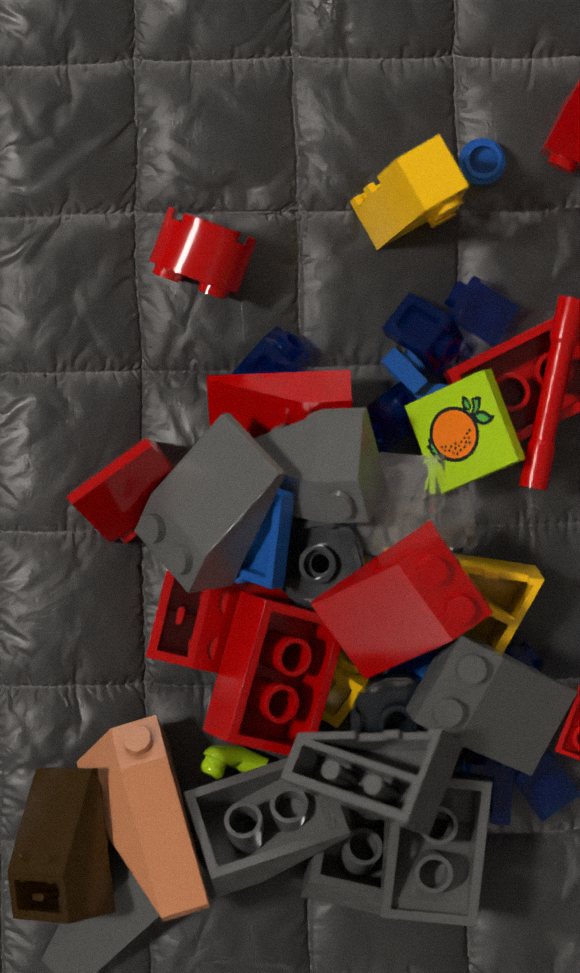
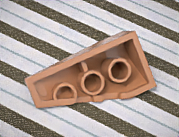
(148, 815)

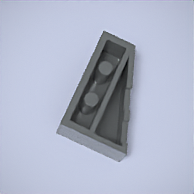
(378, 774)

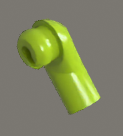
(234, 756)

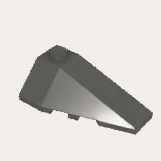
(329, 465)
(95, 941)

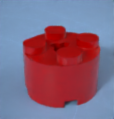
(201, 252)

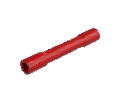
(541, 447)

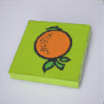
(467, 427)

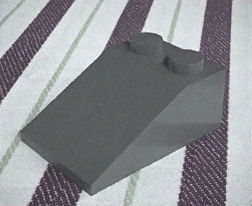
(211, 507)
(490, 702)
(260, 826)
(351, 869)
(440, 873)

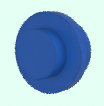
(482, 161)

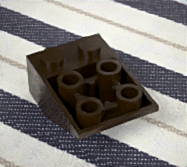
(62, 850)

